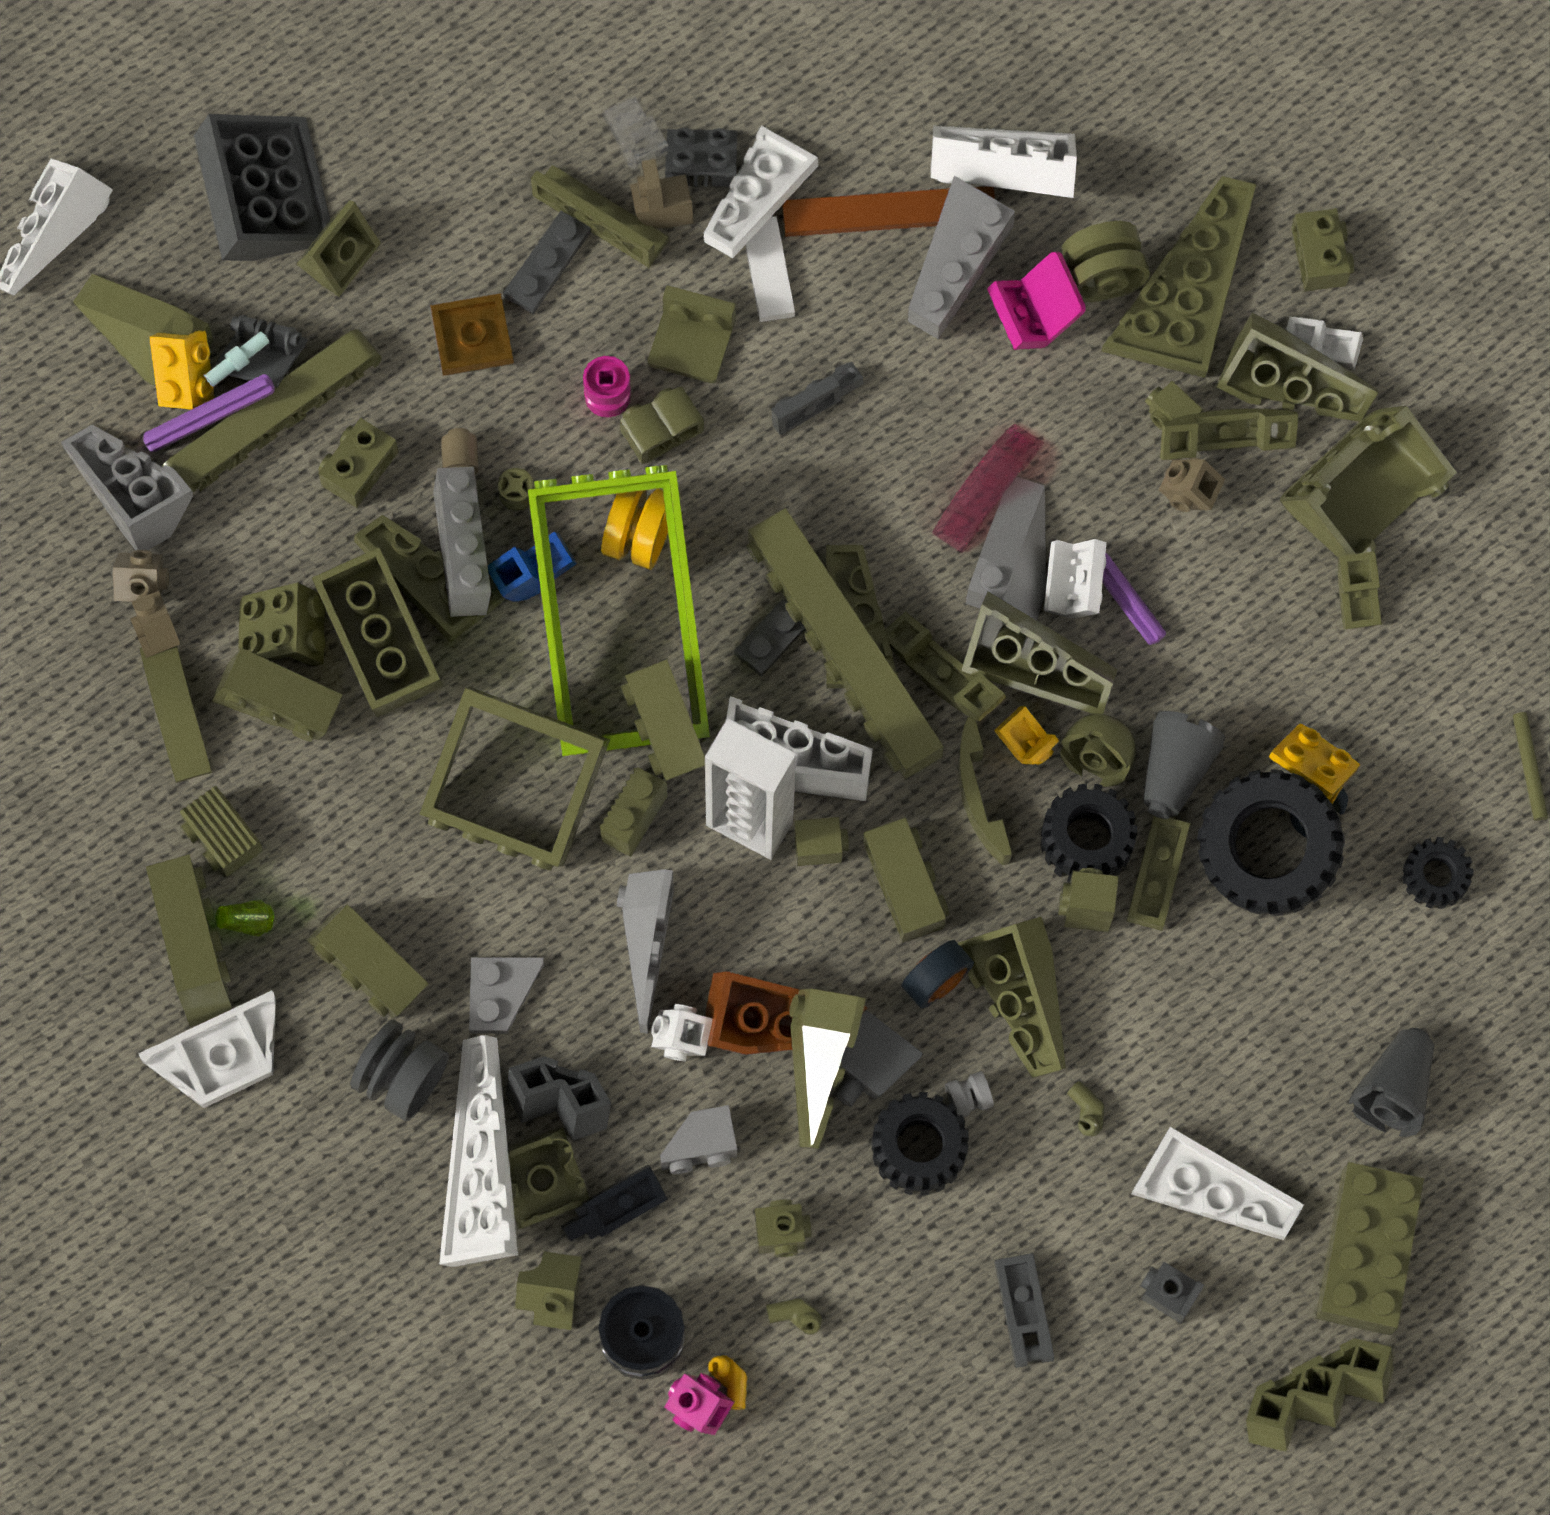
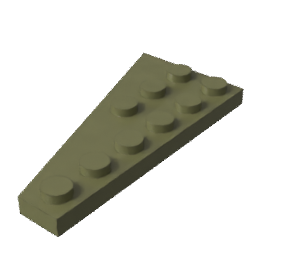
(1185, 297)

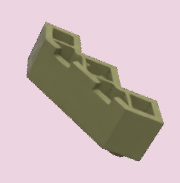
(1318, 1391)

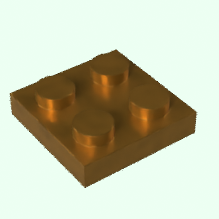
(472, 334)

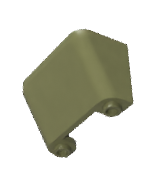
(1368, 481)

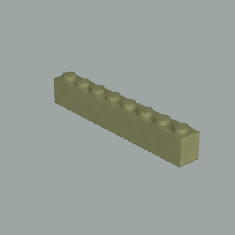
(845, 644)

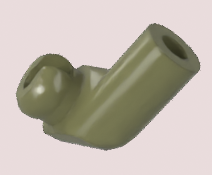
(1091, 1109)
(797, 1312)

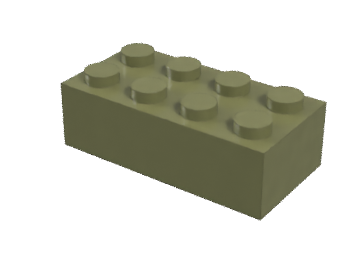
(377, 632)
(1369, 1248)

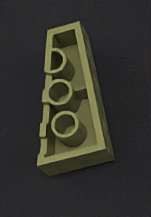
(1035, 659)
(189, 939)

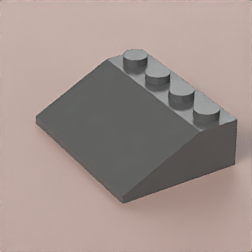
(261, 184)

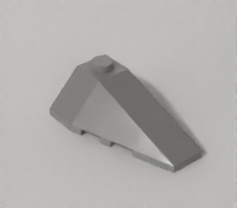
(1014, 551)

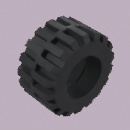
(1093, 805)
(912, 1174)

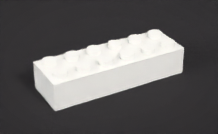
(750, 787)

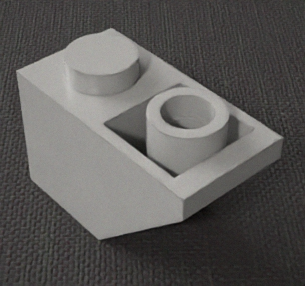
(702, 1138)

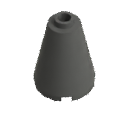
(1178, 761)
(1397, 1085)

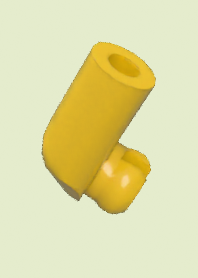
(732, 1377)

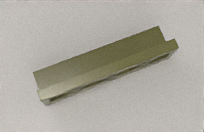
(602, 215)

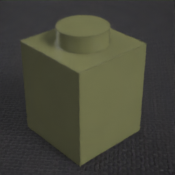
(820, 841)

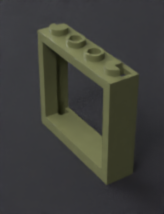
(534, 720)

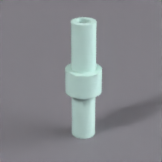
(236, 358)

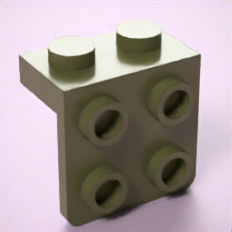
(283, 624)

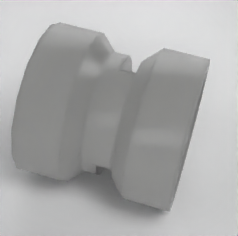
(970, 1094)

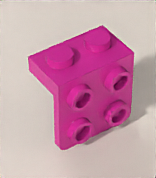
(1038, 304)

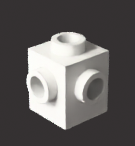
(681, 1032)

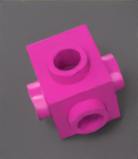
(698, 1403)

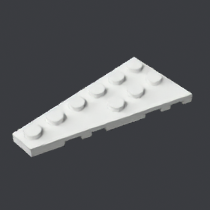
(479, 1190)

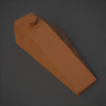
(749, 1014)

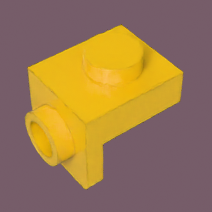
(1026, 737)

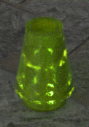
(246, 917)

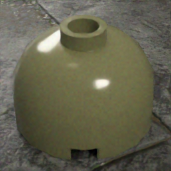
(1100, 747)

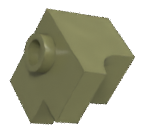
(550, 1290)

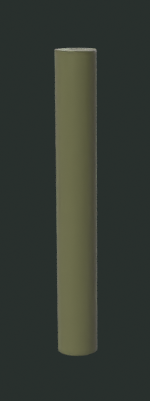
(1530, 766)

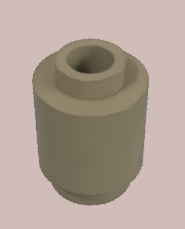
(459, 449)

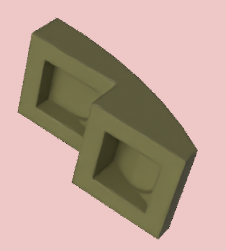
(1358, 590)

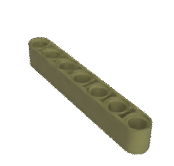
(260, 422)

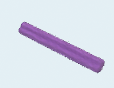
(209, 413)

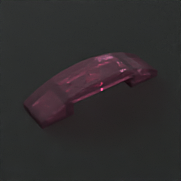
(986, 486)

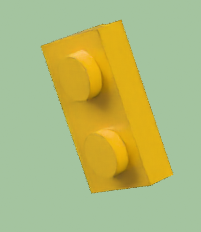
(181, 368)

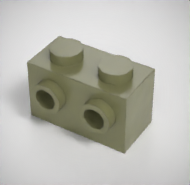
(1321, 249)
(357, 462)
(1089, 900)

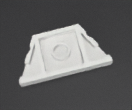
(220, 1053)

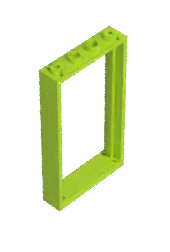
(618, 482)

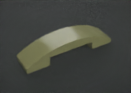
(1228, 429)
(941, 671)
(176, 714)
(989, 833)

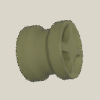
(515, 481)

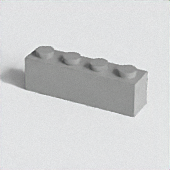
(462, 541)

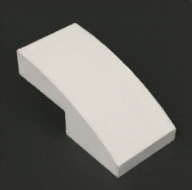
(1337, 344)

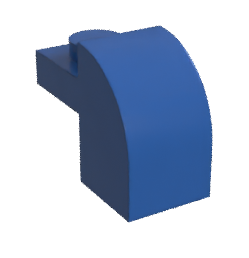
(517, 570)

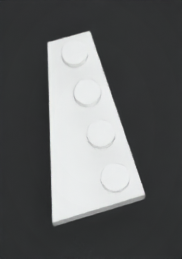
(766, 180)
(1206, 1184)

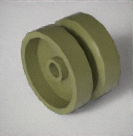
(1106, 260)

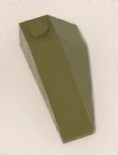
(131, 317)
(1283, 368)
(1021, 980)
(820, 1032)

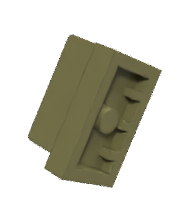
(692, 334)

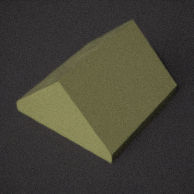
(340, 249)

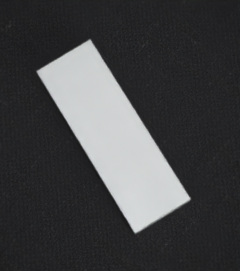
(769, 273)

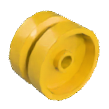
(636, 526)

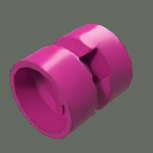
(606, 396)

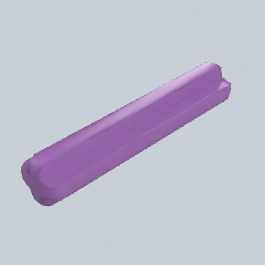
(1131, 603)

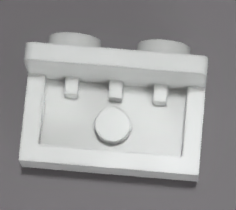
(1075, 578)

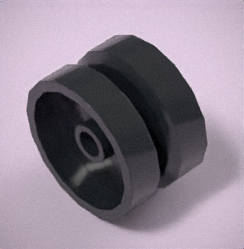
(646, 1355)

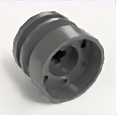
(392, 1066)

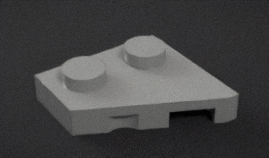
(499, 991)

